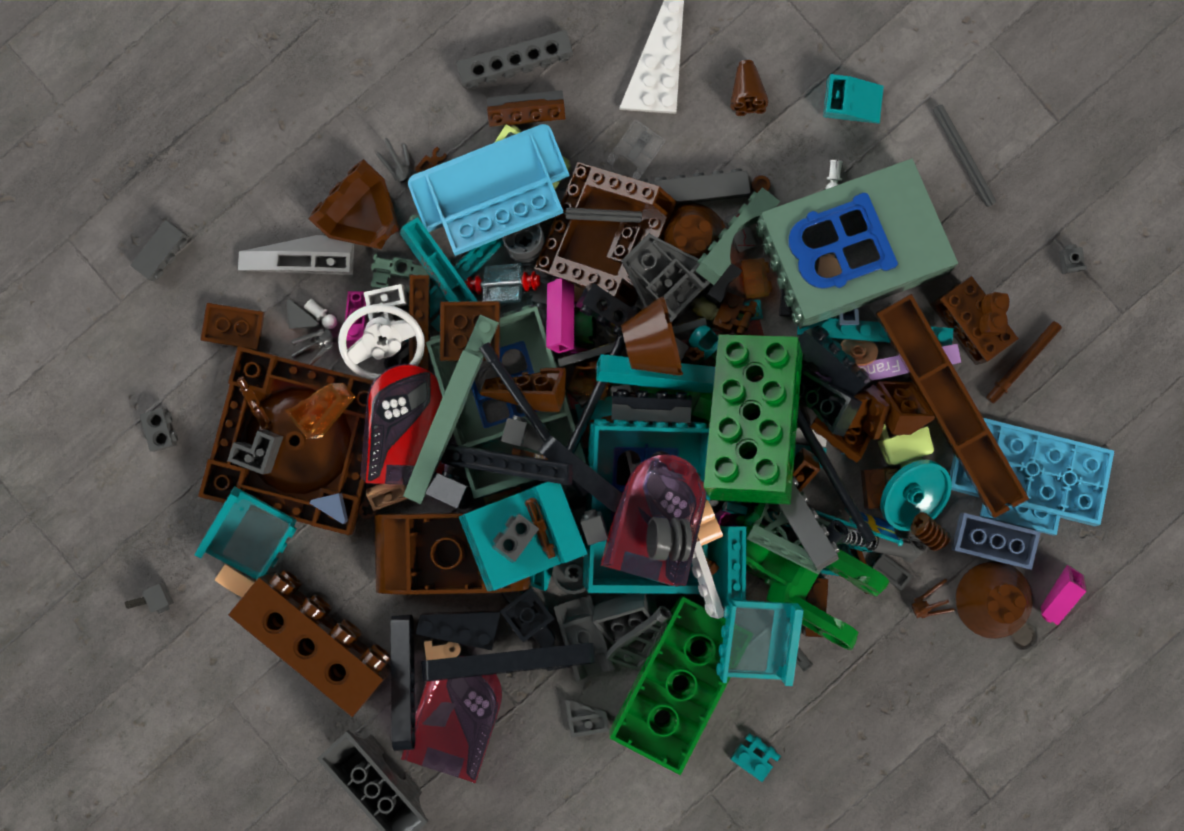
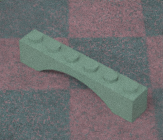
(718, 260)

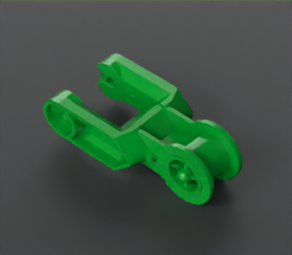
(792, 583)

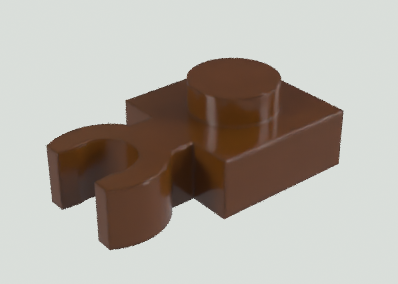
(427, 162)

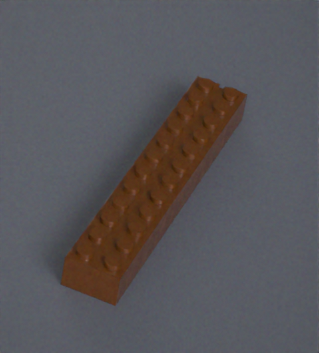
(952, 406)

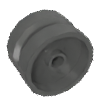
(565, 580)

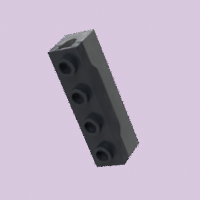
(651, 406)

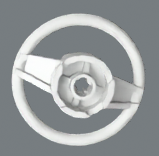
(372, 345)

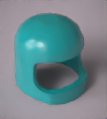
(705, 340)

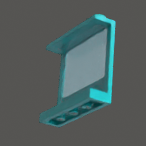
(247, 534)
(760, 640)

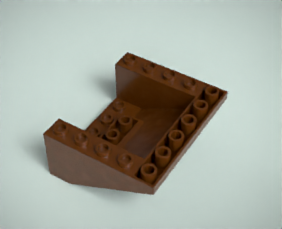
(592, 249)

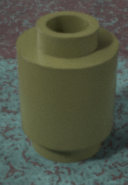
(704, 308)

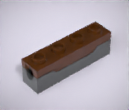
(525, 108)

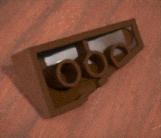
(542, 390)

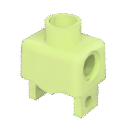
(905, 448)

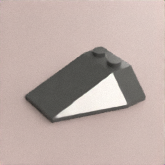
(665, 271)

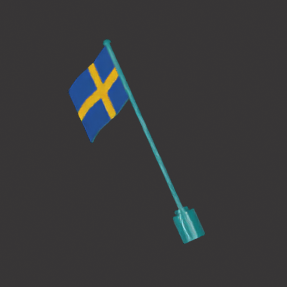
(878, 526)

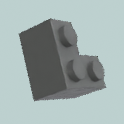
(521, 433)
(259, 456)

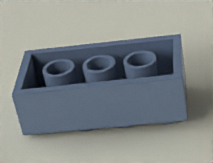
(995, 541)

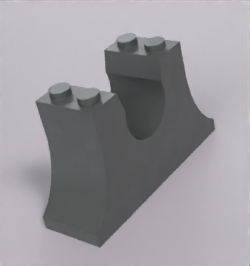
(371, 783)

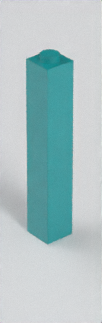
(618, 370)

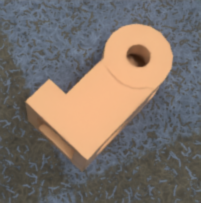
(441, 651)

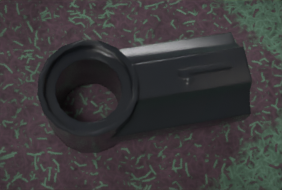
(401, 356)

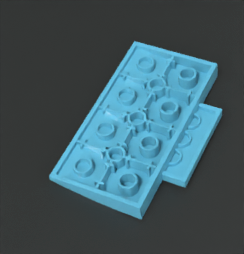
(1057, 474)

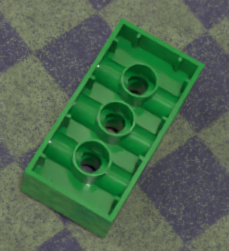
(772, 435)
(652, 691)

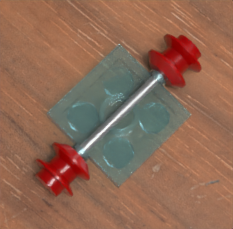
(503, 283)

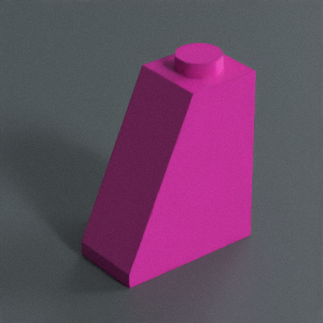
(1063, 595)

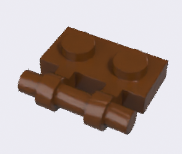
(729, 312)

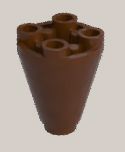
(748, 90)

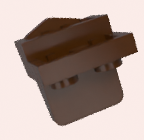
(872, 412)

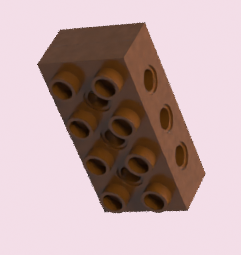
(309, 620)

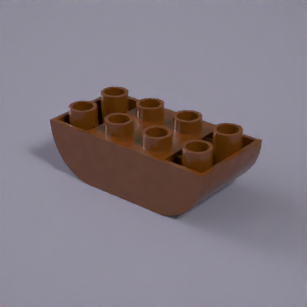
(427, 556)

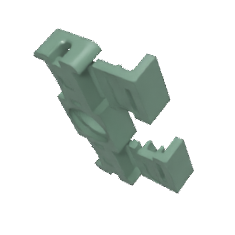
(383, 270)

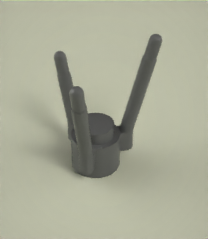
(402, 171)
(324, 339)

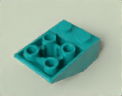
(852, 99)

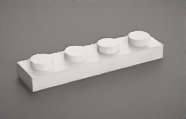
(707, 587)

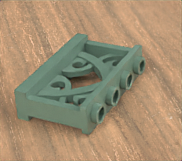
(767, 538)

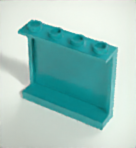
(730, 556)

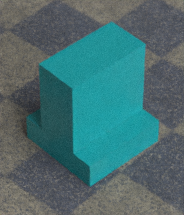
(486, 522)

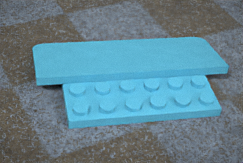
(492, 189)

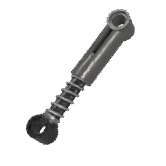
(909, 551)

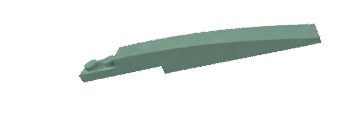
(449, 410)

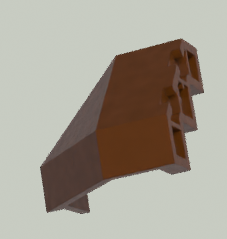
(358, 209)

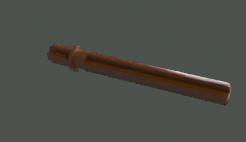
(1027, 358)

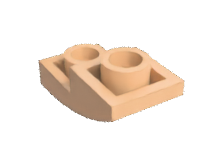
(234, 580)

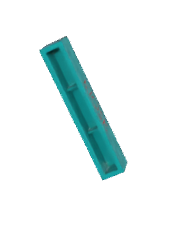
(435, 262)

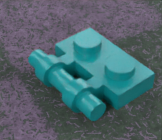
(752, 762)

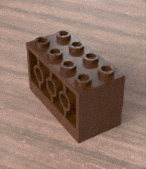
(962, 311)

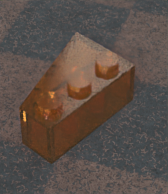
(321, 410)

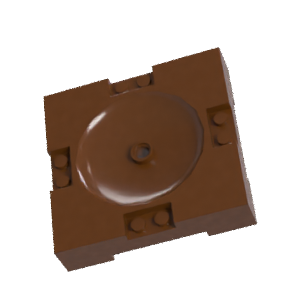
(302, 471)

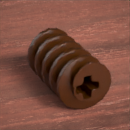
(929, 532)

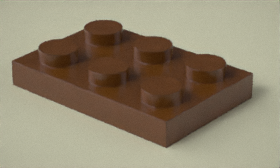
(232, 326)

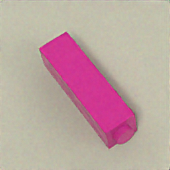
(560, 316)

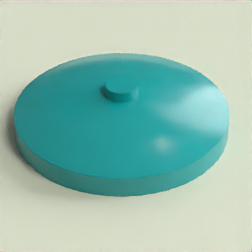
(915, 489)

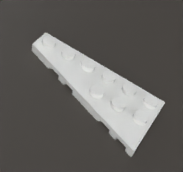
(657, 72)

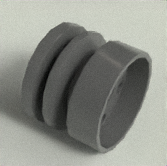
(516, 245)
(669, 539)

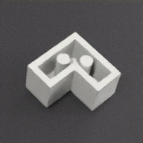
(392, 295)

